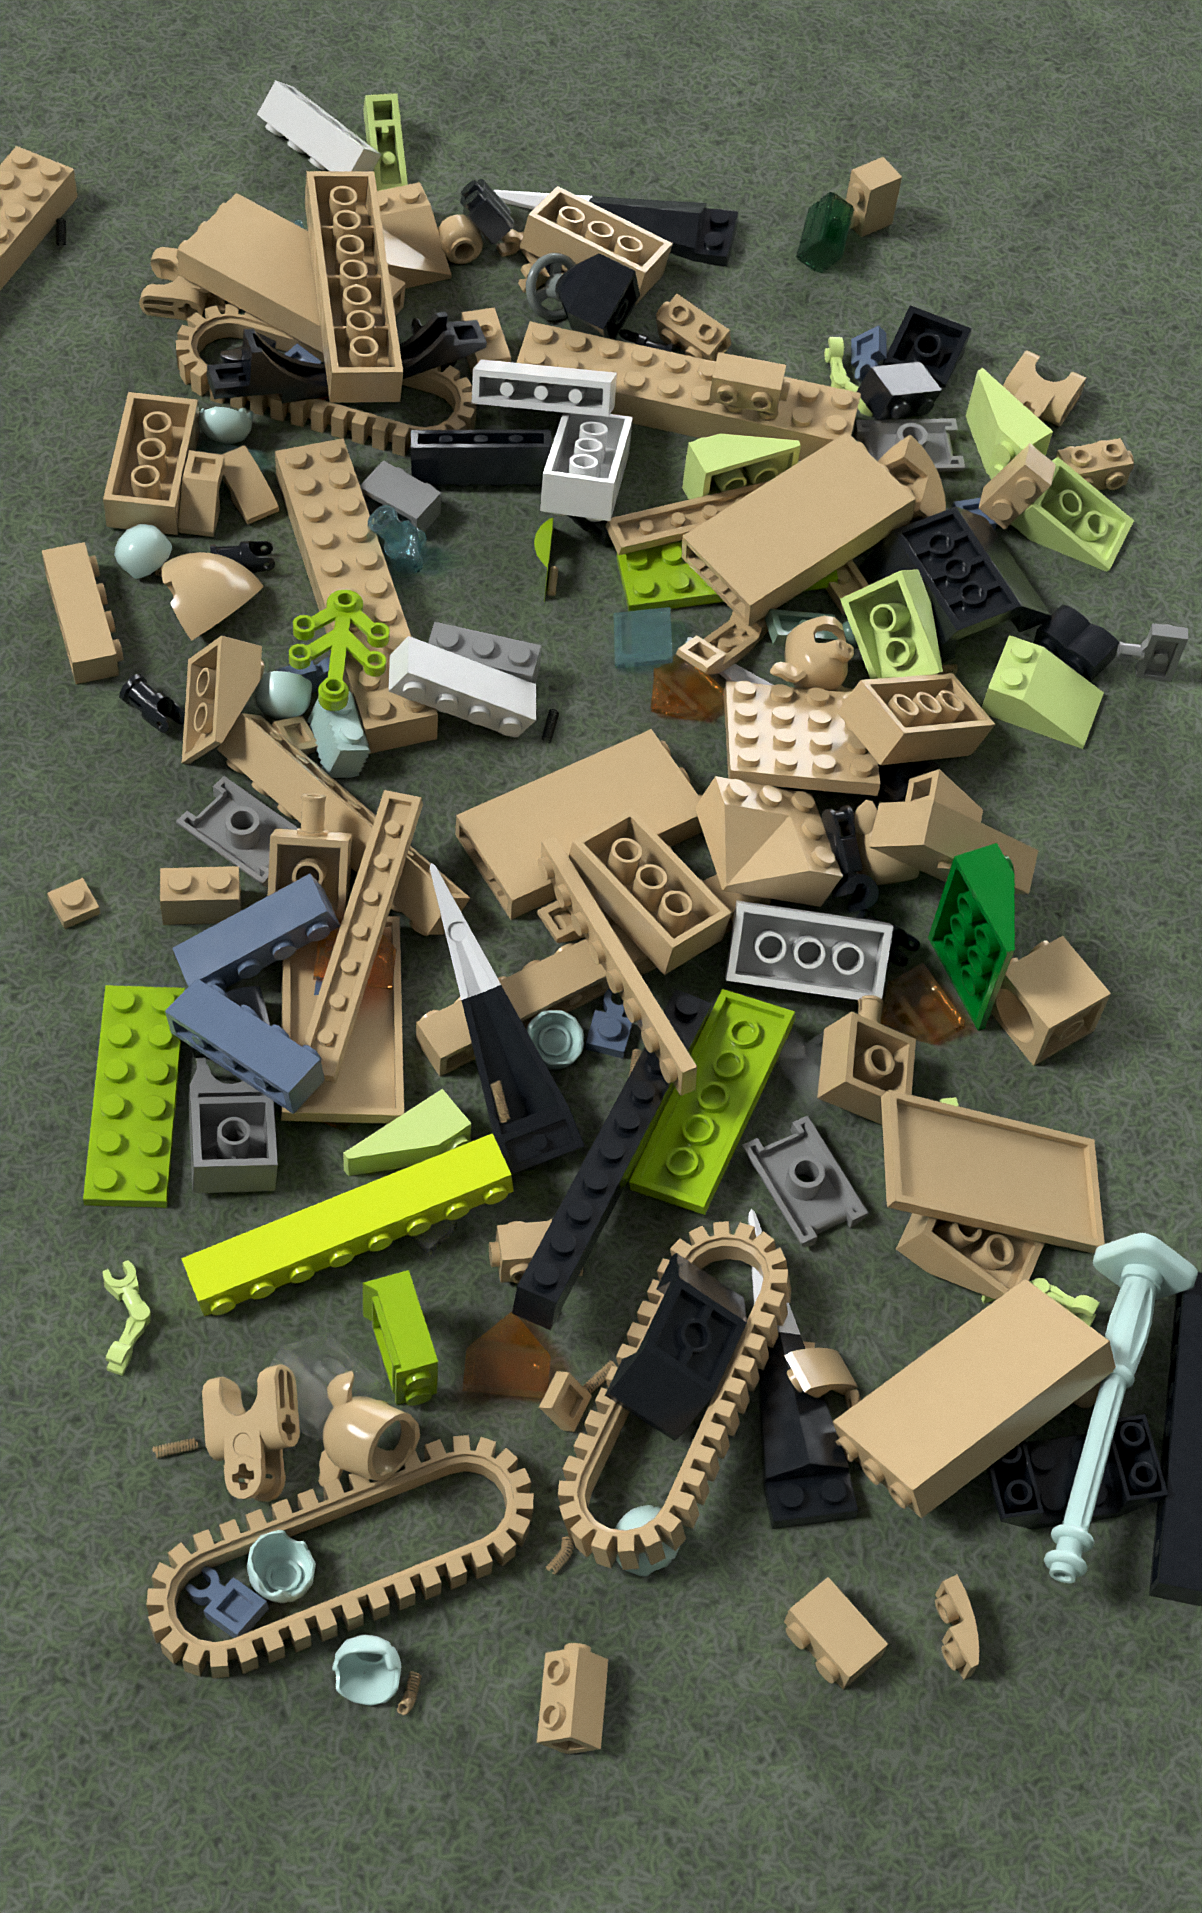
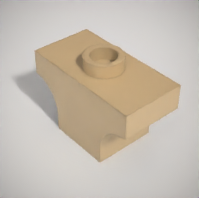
(496, 344)

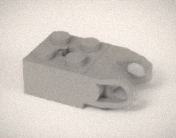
(230, 1136)

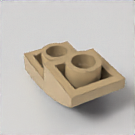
(248, 486)
(819, 1371)
(961, 1639)

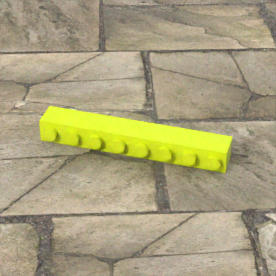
(348, 1225)

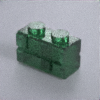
(825, 232)

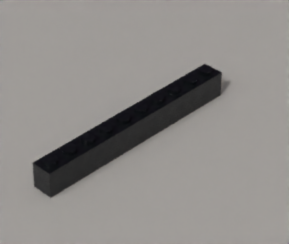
(603, 1174)

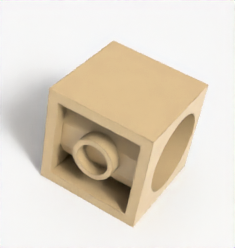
(1049, 1000)

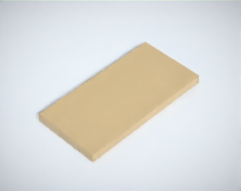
(372, 1069)
(991, 1172)

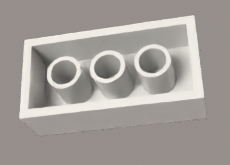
(586, 466)
(808, 951)

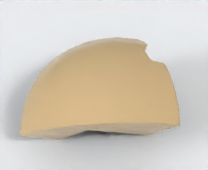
(915, 469)
(207, 589)

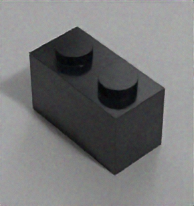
(899, 391)

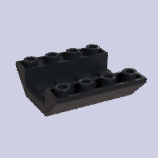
(964, 573)

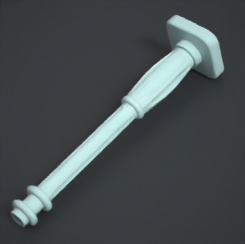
(1144, 1272)

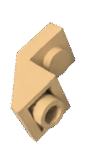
(200, 493)

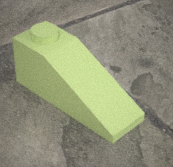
(385, 136)
(411, 1138)

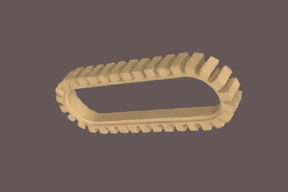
(321, 412)
(718, 1422)
(500, 1543)

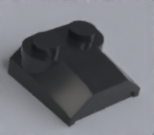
(929, 340)

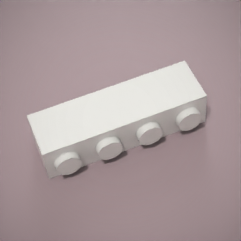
(315, 131)
(544, 388)
(462, 687)

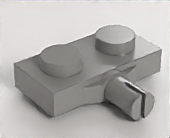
(1158, 653)

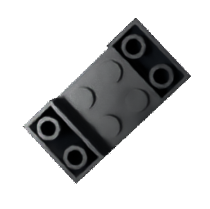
(682, 1350)
(1038, 1476)

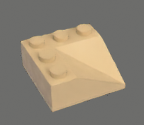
(411, 236)
(767, 842)

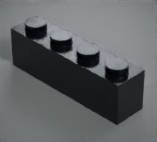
(480, 456)

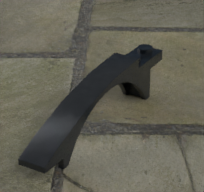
(271, 372)

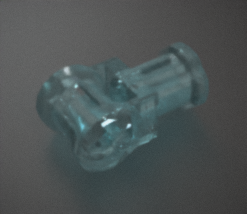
(401, 539)

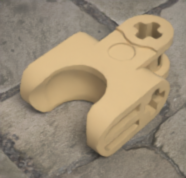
(175, 299)
(1043, 398)
(252, 1439)

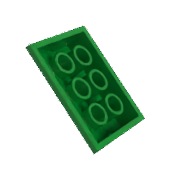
(977, 927)

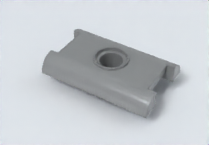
(932, 435)
(219, 826)
(806, 1205)

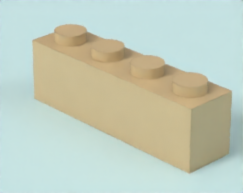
(81, 612)

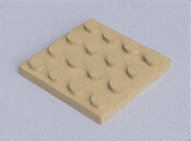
(794, 740)

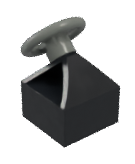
(593, 293)

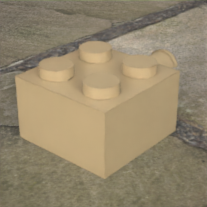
(312, 852)
(864, 1061)

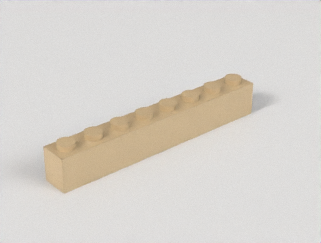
(287, 773)

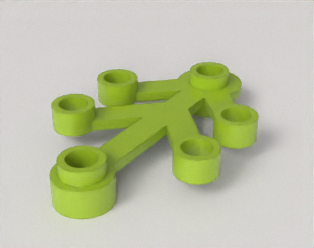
(343, 608)

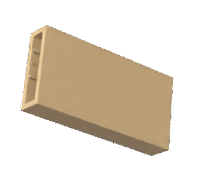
(260, 267)
(798, 528)
(508, 830)
(973, 1397)

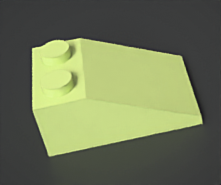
(1002, 424)
(734, 462)
(1075, 520)
(895, 626)
(1041, 694)

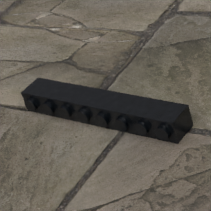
(1178, 1524)

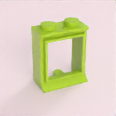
(402, 1337)

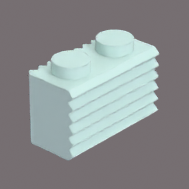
(339, 739)

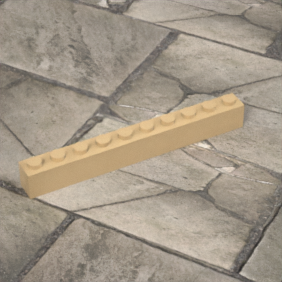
(553, 983)

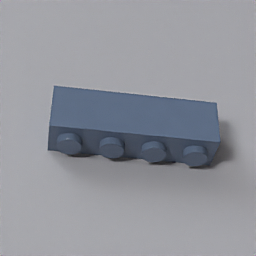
(258, 935)
(246, 1045)

